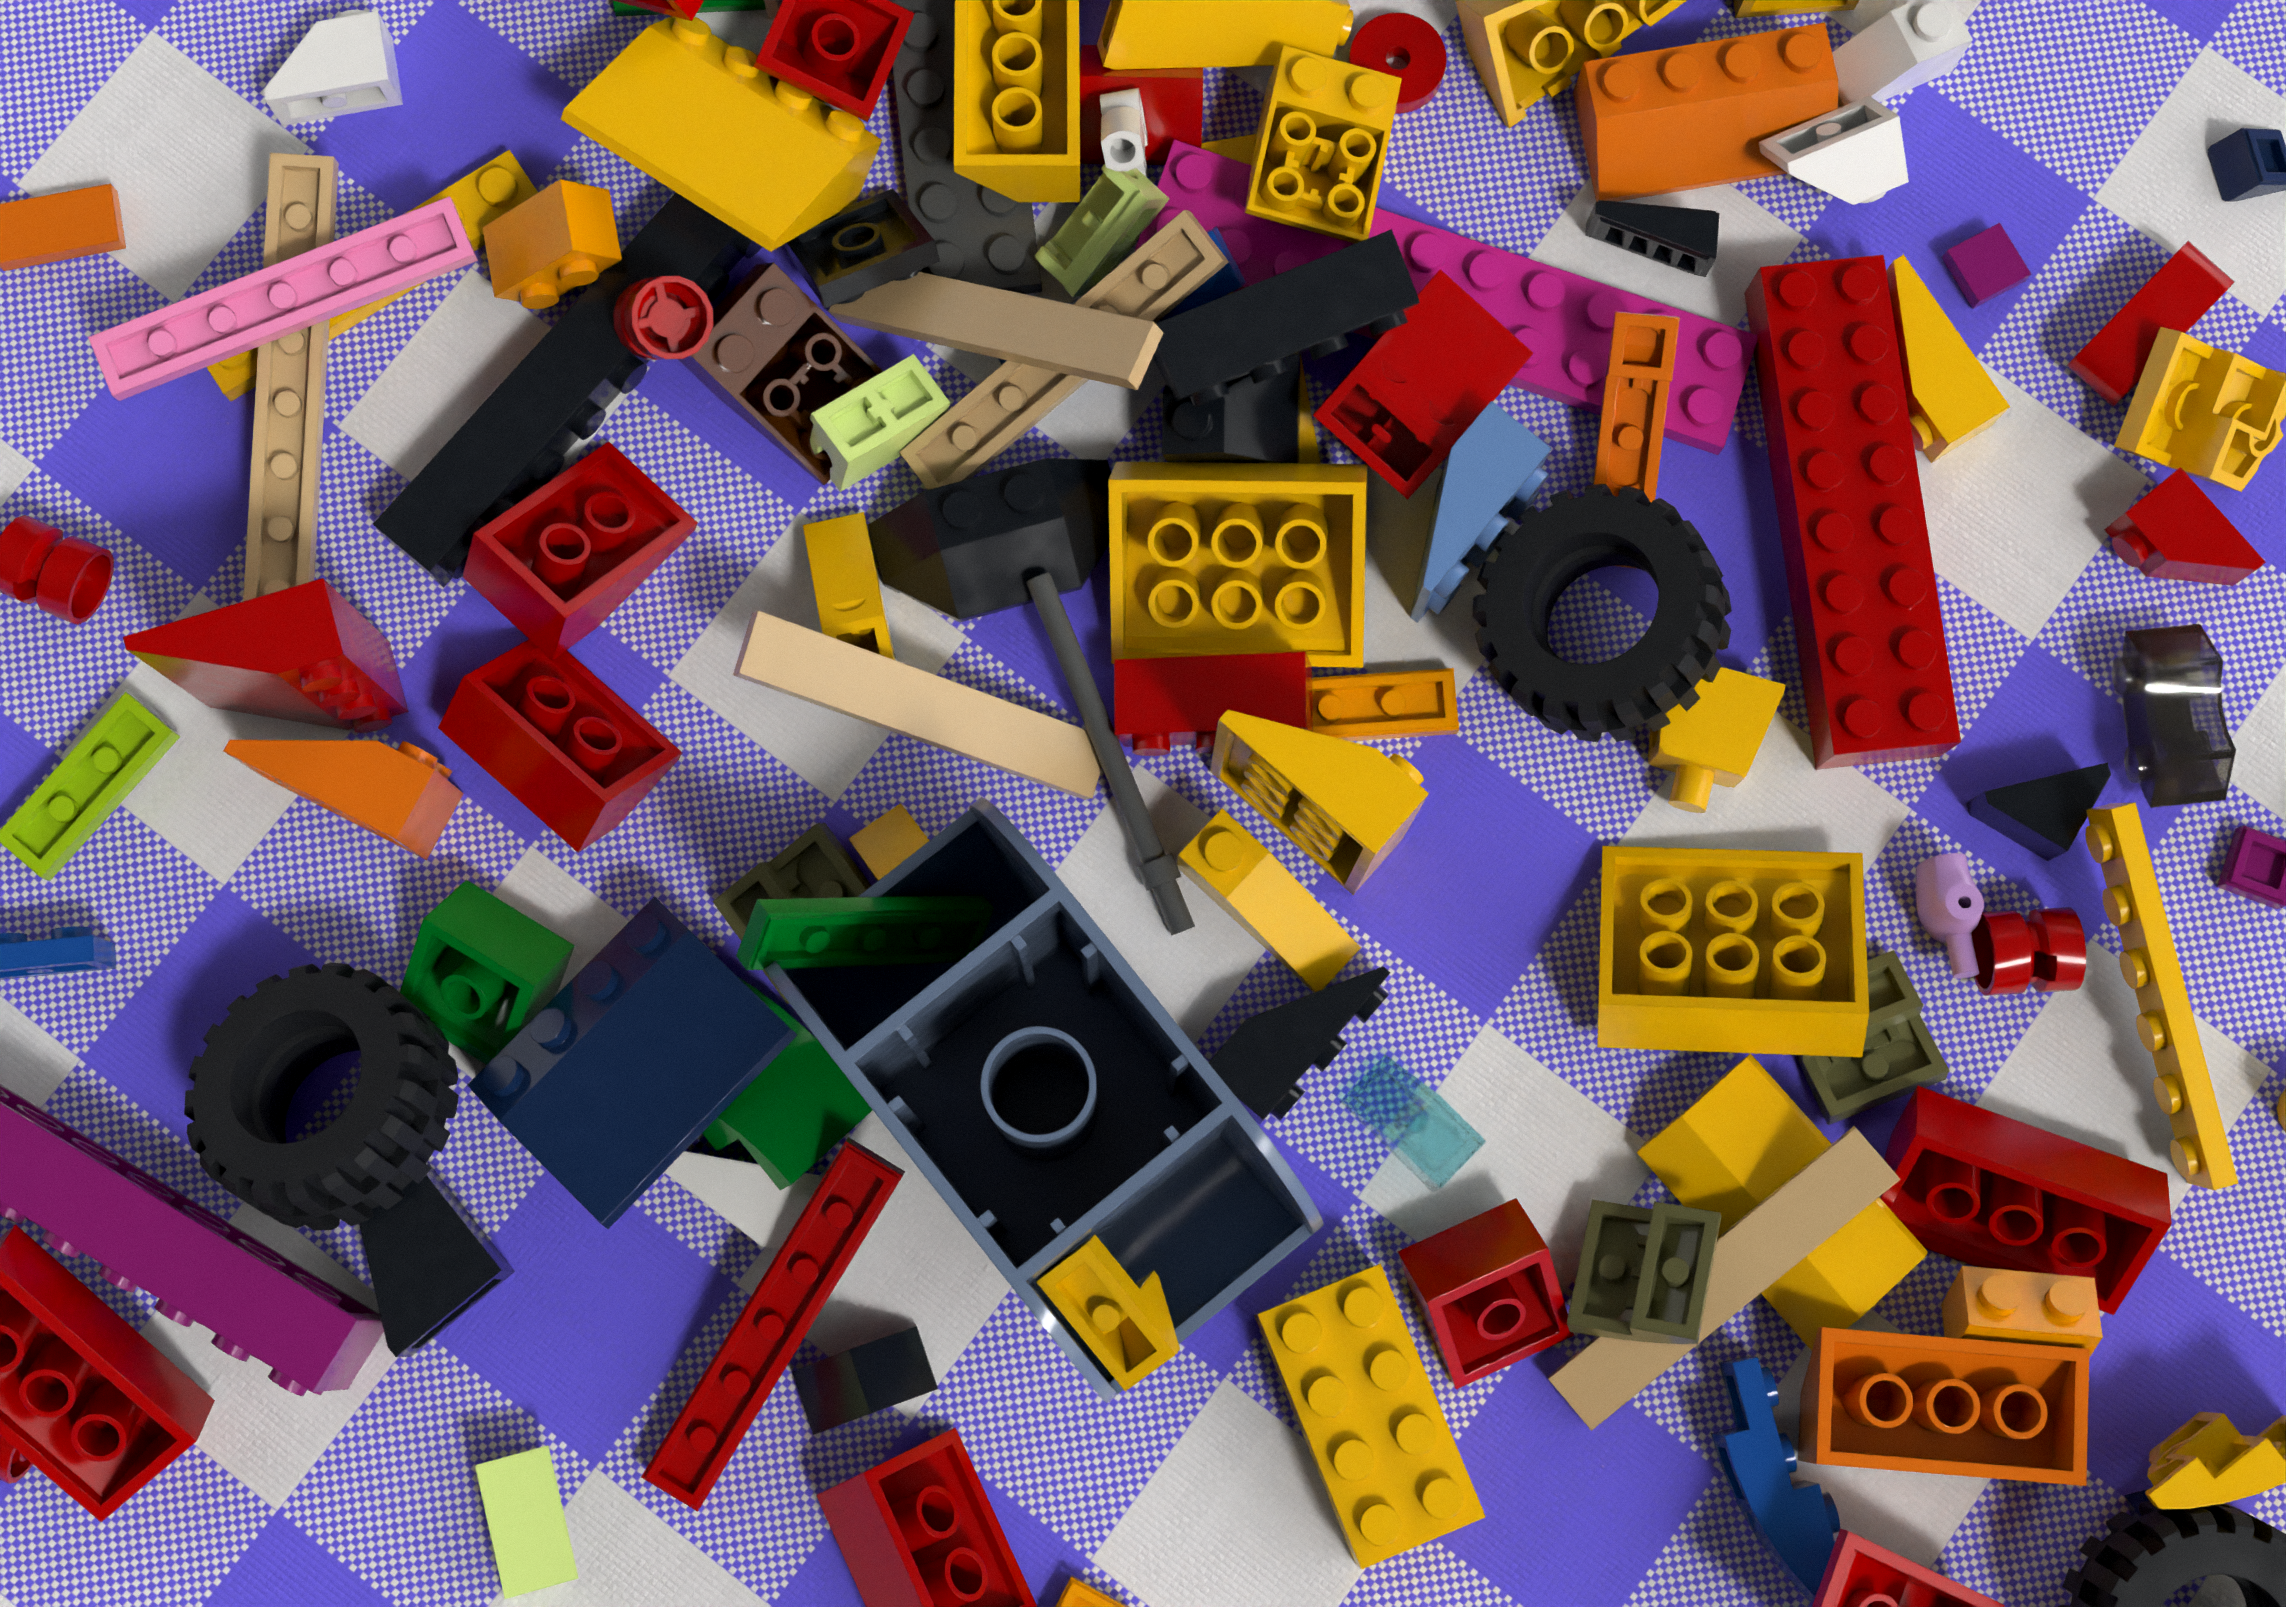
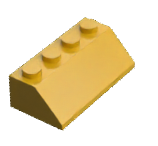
(1018, 97)

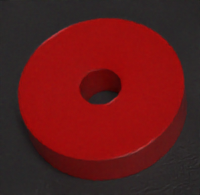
(1415, 43)

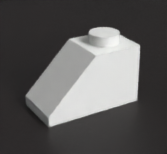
(1901, 51)
(337, 71)
(1845, 152)

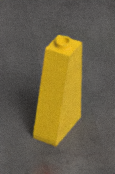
(1218, 32)

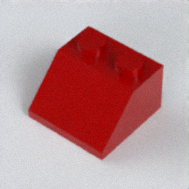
(1487, 1292)

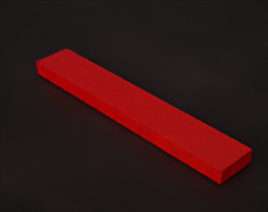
(773, 1324)

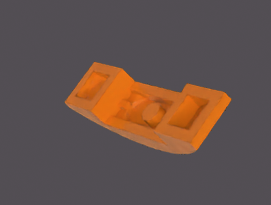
(1635, 401)

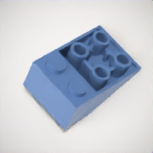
(1486, 477)

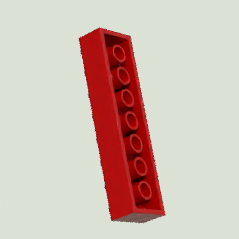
(1851, 513)

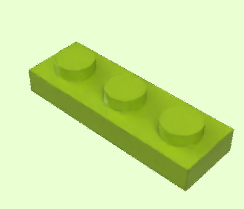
(87, 786)

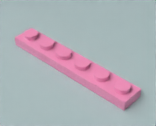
(282, 299)

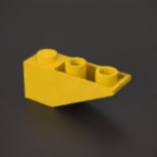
(848, 583)

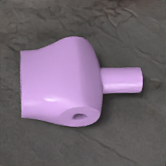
(1950, 908)

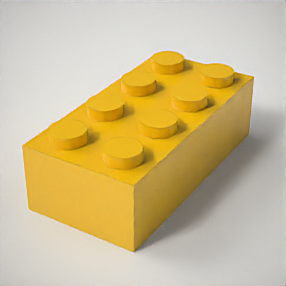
(1369, 1416)

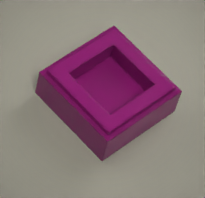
(1986, 265)
(2256, 867)

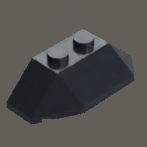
(984, 537)

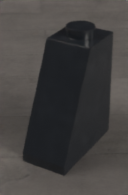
(427, 1263)

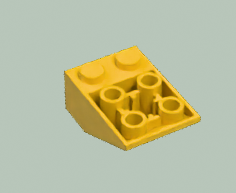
(1321, 144)

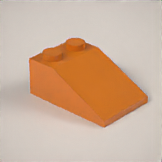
(381, 789)

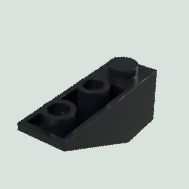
(1280, 1045)

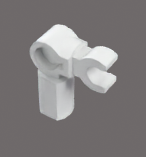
(1123, 131)

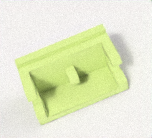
(1101, 229)
(876, 421)
(526, 1522)

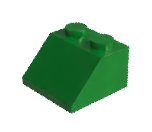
(483, 970)

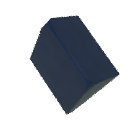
(2249, 163)

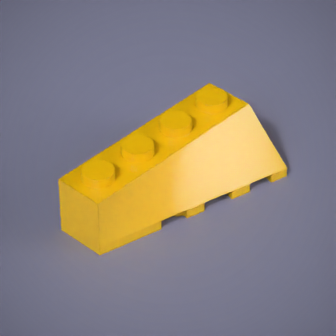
(1538, 44)

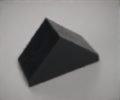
(2044, 811)
(865, 1380)

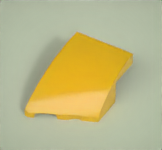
(2204, 411)
(2215, 1464)

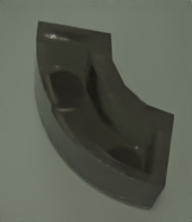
(2174, 715)

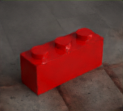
(1184, 697)

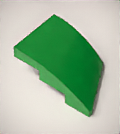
(791, 1108)

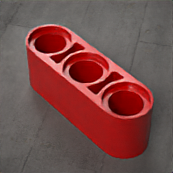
(2171, 300)

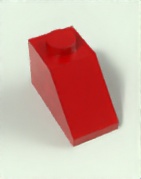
(2182, 536)

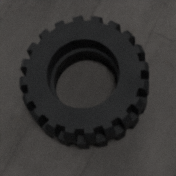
(1555, 551)
(266, 1054)
(2167, 1548)

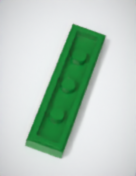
(863, 931)

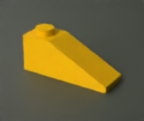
(1943, 381)
(1266, 901)

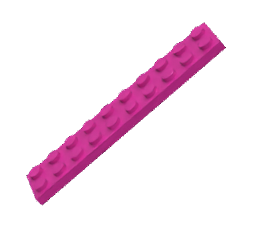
(1549, 310)

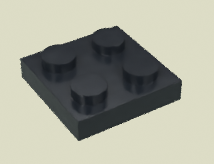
(862, 249)

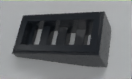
(1662, 233)

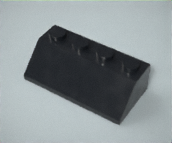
(1283, 317)

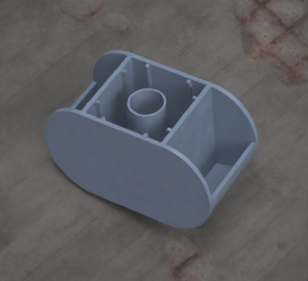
(1055, 1093)

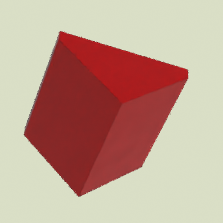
(836, 49)
(1169, 100)

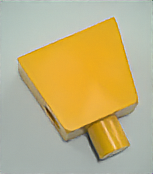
(1715, 736)

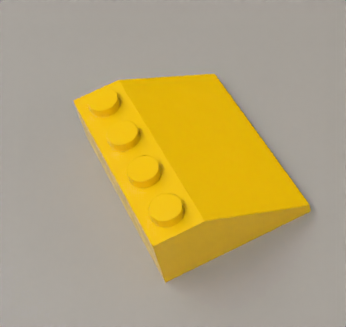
(725, 132)
(1238, 560)
(1321, 792)
(1733, 951)

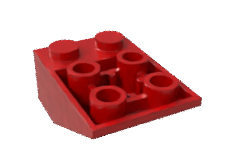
(1423, 385)

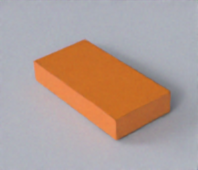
(60, 227)

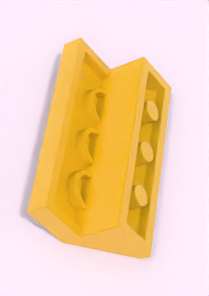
(1740, 1148)

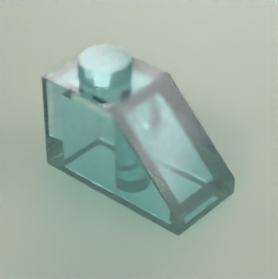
(1413, 1122)

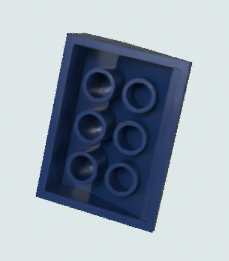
(631, 1062)

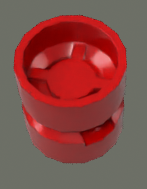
(663, 318)
(59, 574)
(2037, 951)

